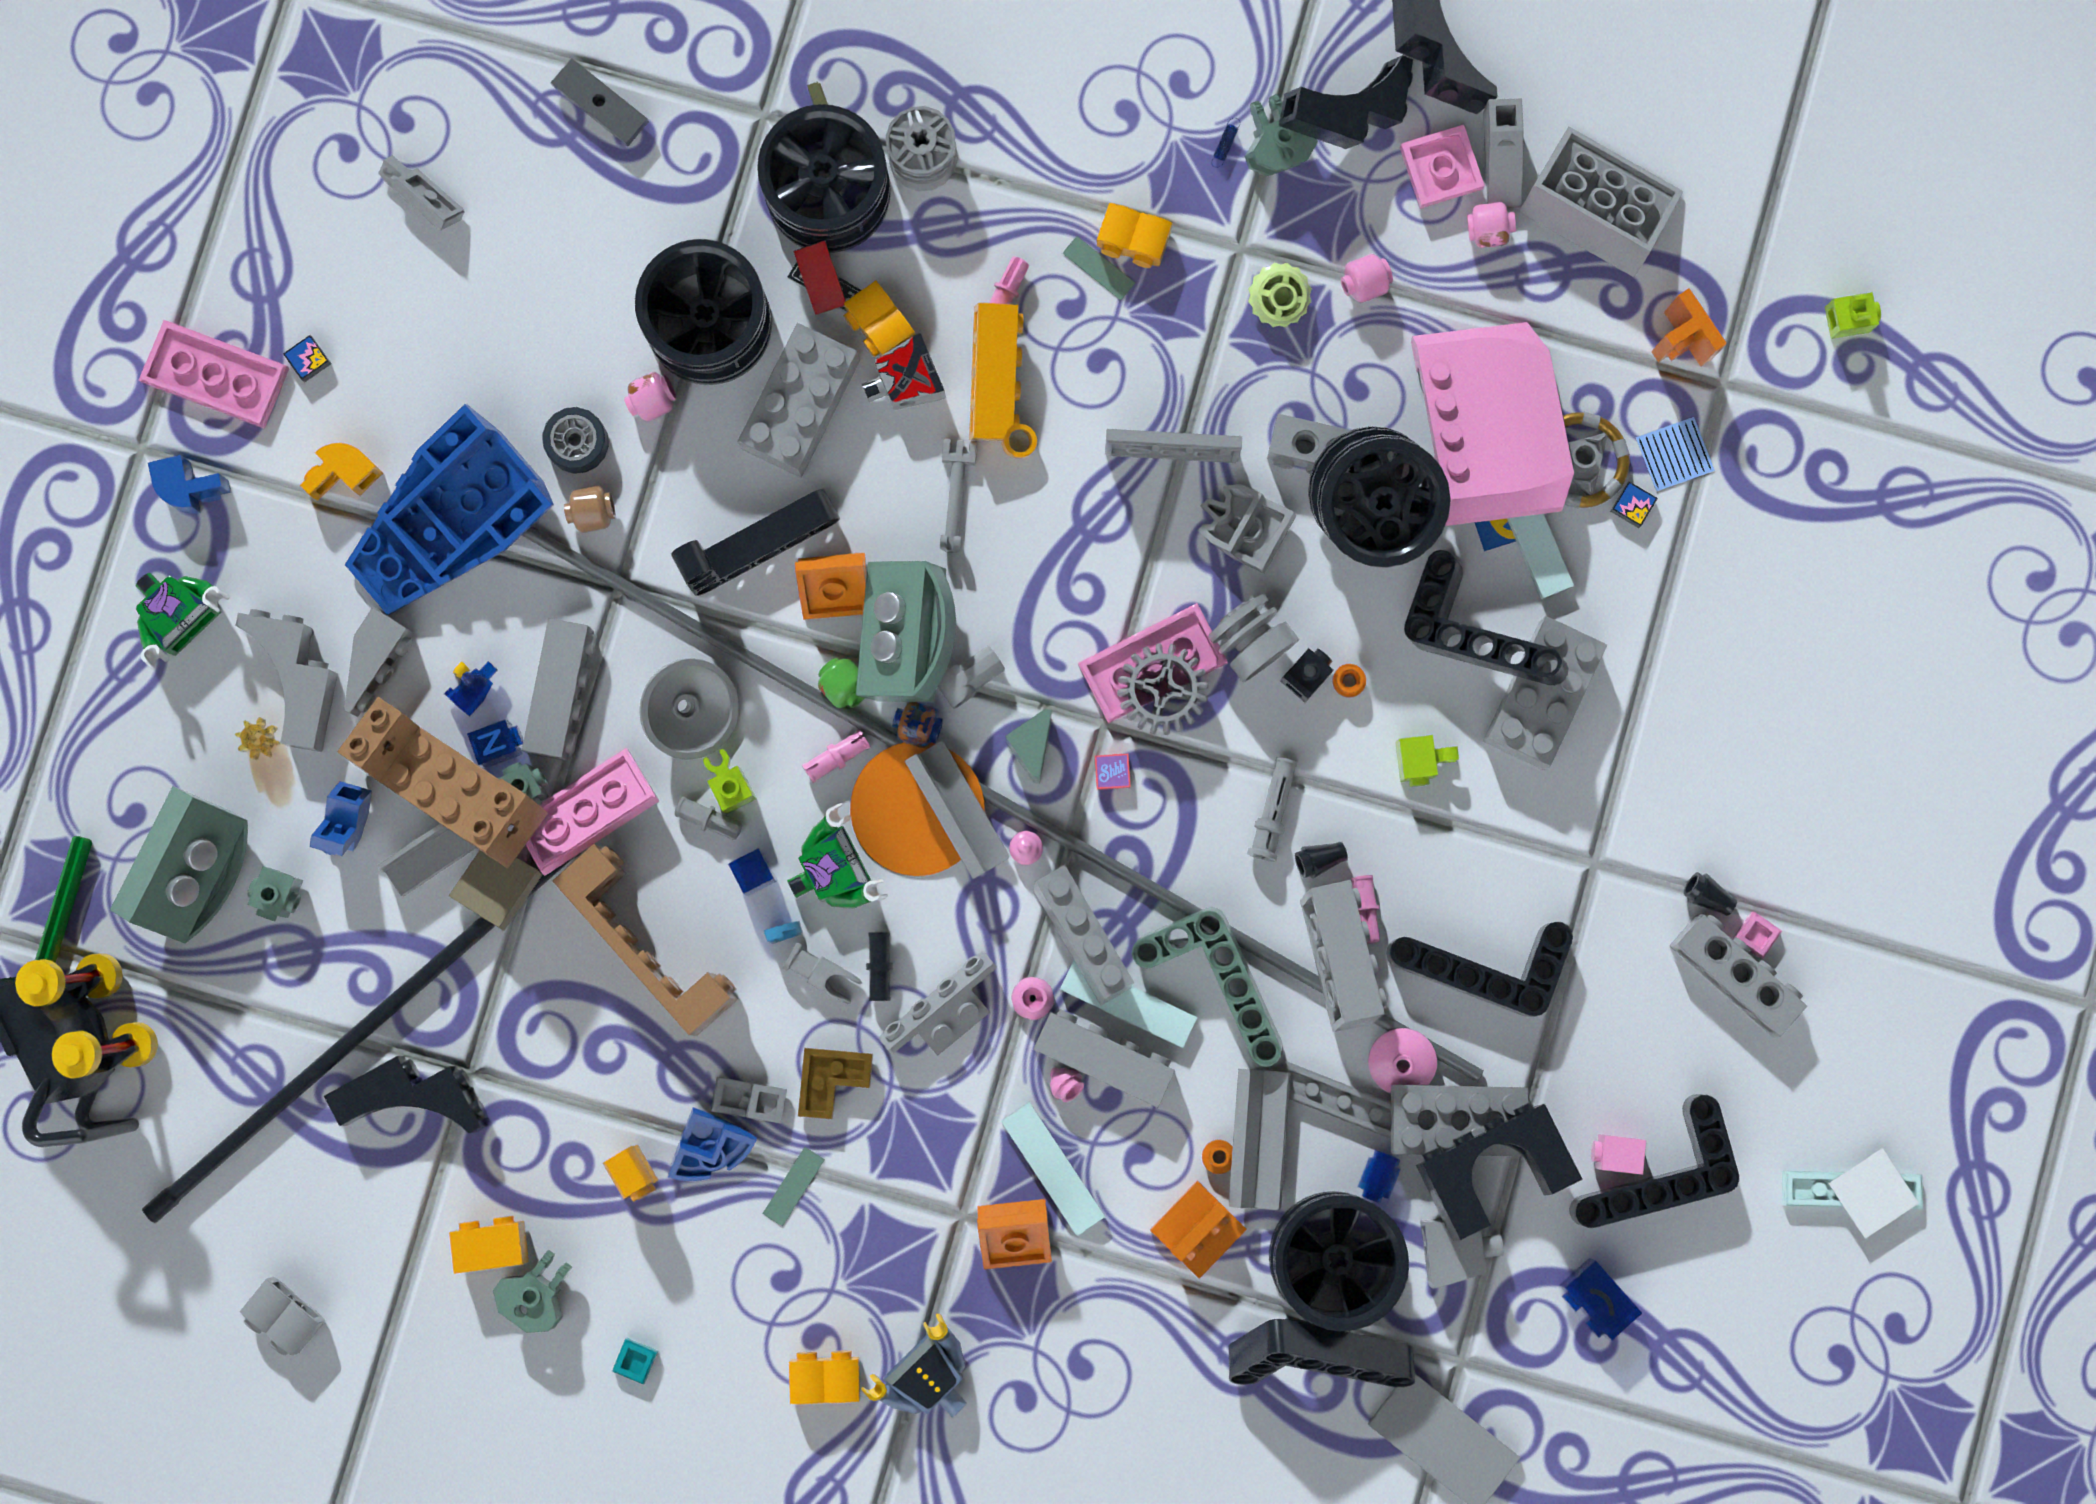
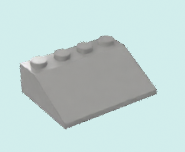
(1601, 201)

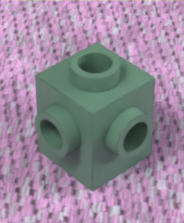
(533, 780)
(282, 885)

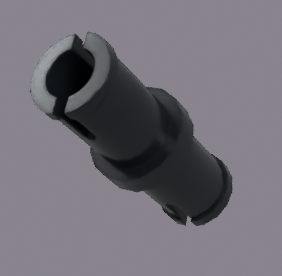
(879, 966)

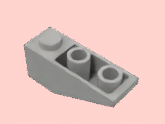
(1504, 151)
(373, 653)

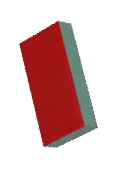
(820, 277)

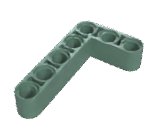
(1223, 972)

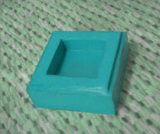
(635, 1361)

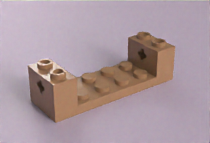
(442, 783)
(583, 885)

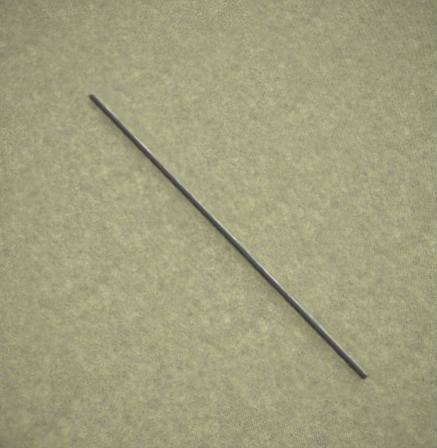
(989, 795)

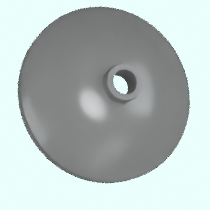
(709, 711)

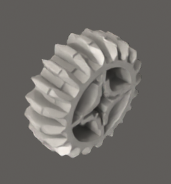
(1178, 692)

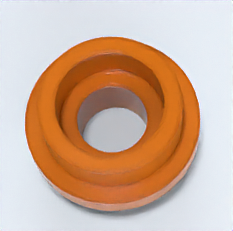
(1354, 671)
(1207, 1156)

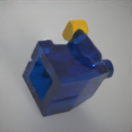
(472, 687)

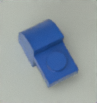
(176, 485)
(343, 820)

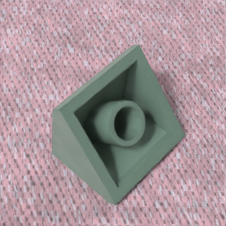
(1030, 743)

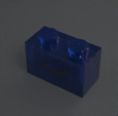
(1600, 1299)

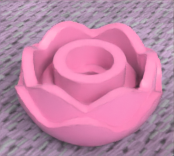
(1022, 993)

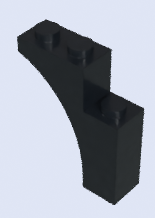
(1447, 72)
(1345, 118)
(396, 1086)

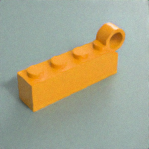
(994, 376)

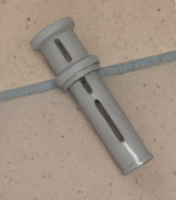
(1270, 825)

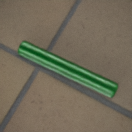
(64, 898)

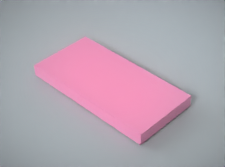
(214, 374)
(1184, 630)
(590, 810)

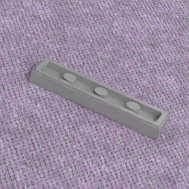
(1339, 1100)

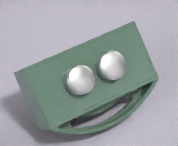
(905, 631)
(179, 863)

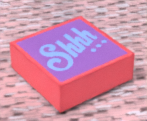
(1112, 771)

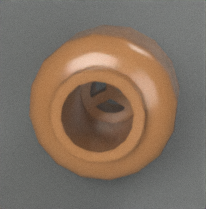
(590, 509)

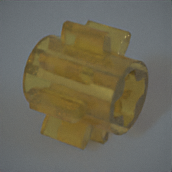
(248, 738)

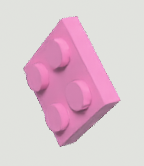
(1442, 166)

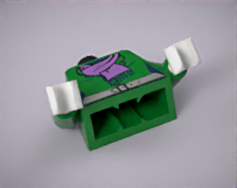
(174, 614)
(834, 866)

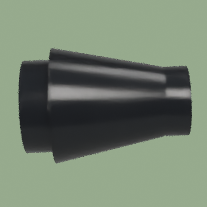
(1319, 858)
(1707, 893)

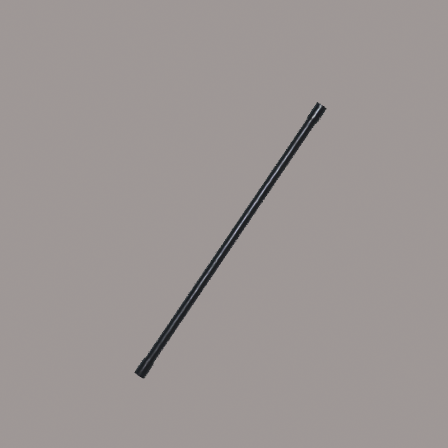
(171, 1196)

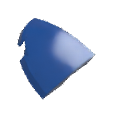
(708, 1146)

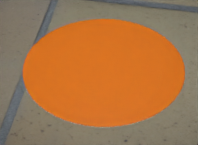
(897, 820)

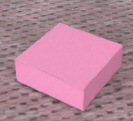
(1758, 934)

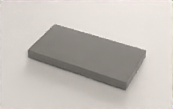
(1173, 445)
(1444, 1441)

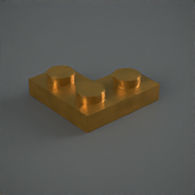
(825, 1070)

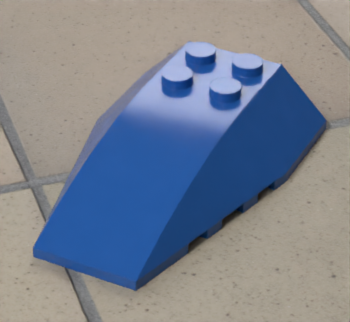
(449, 513)

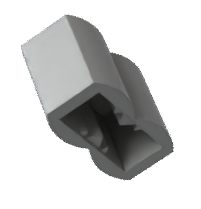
(281, 1316)

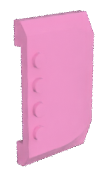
(1495, 421)

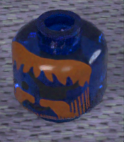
(918, 724)

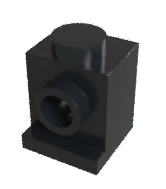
(1303, 685)

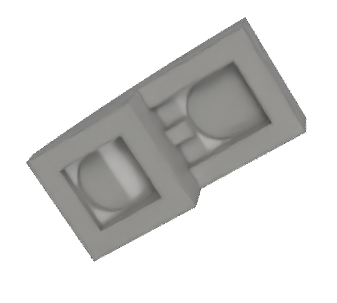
(748, 1100)

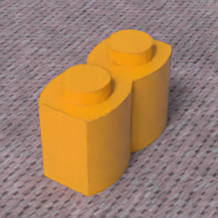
(1134, 235)
(877, 319)
(631, 1173)
(824, 1379)

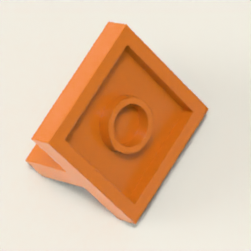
(1691, 331)
(831, 585)
(1198, 1229)
(1014, 1234)

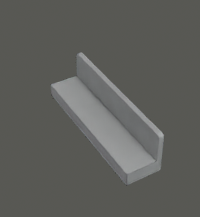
(957, 809)
(424, 858)
(1259, 1139)

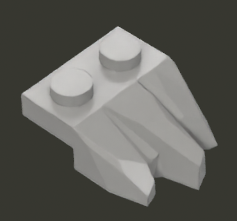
(1247, 526)

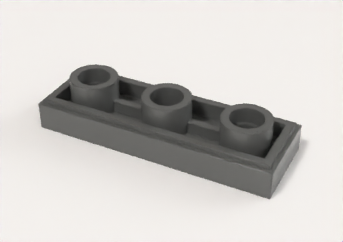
(587, 90)

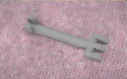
(951, 541)

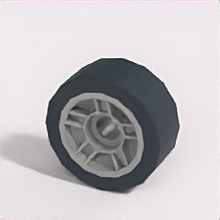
(564, 427)

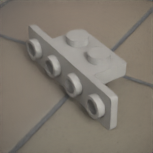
(945, 1012)

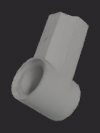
(964, 680)

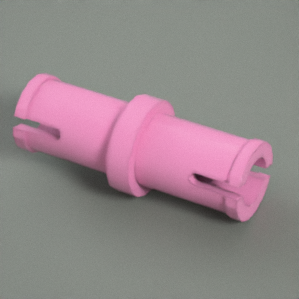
(836, 756)

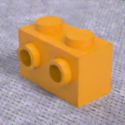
(488, 1246)

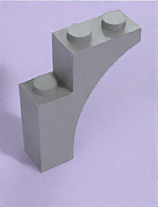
(305, 687)

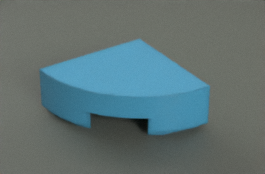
(783, 932)

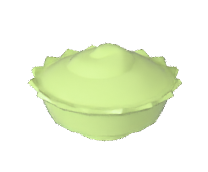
(1280, 294)

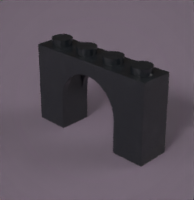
(1450, 1171)

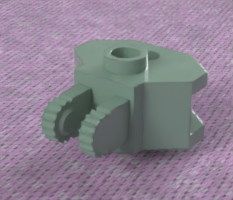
(1274, 146)
(533, 1293)

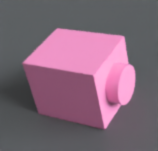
(1619, 1154)

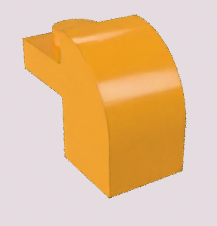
(343, 463)

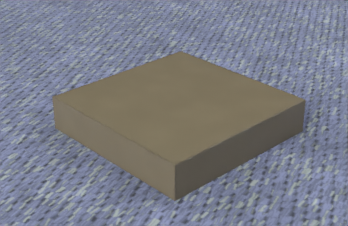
(495, 890)

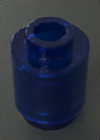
(1379, 1177)

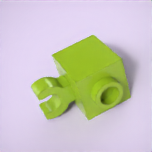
(1852, 315)
(1419, 759)
(729, 785)

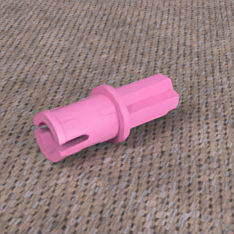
(1010, 281)
(1368, 909)

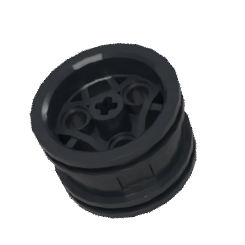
(1413, 531)

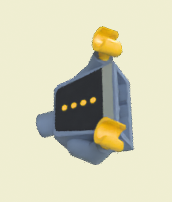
(924, 1375)

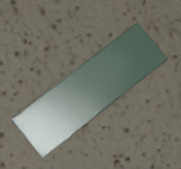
(1098, 268)
(793, 1186)

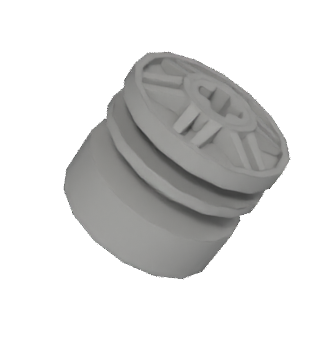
(923, 166)
(1253, 637)

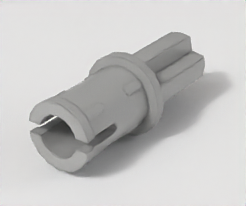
(708, 818)

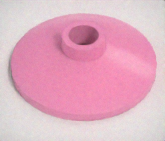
(1398, 1045)

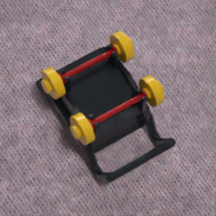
(67, 1044)

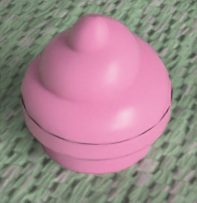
(1026, 847)
(1065, 1083)

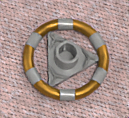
(1587, 459)

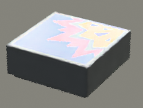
(307, 358)
(1633, 504)

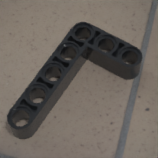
(755, 544)
(1471, 637)
(1486, 976)
(1670, 1182)
(1319, 1350)

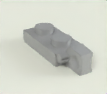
(421, 193)

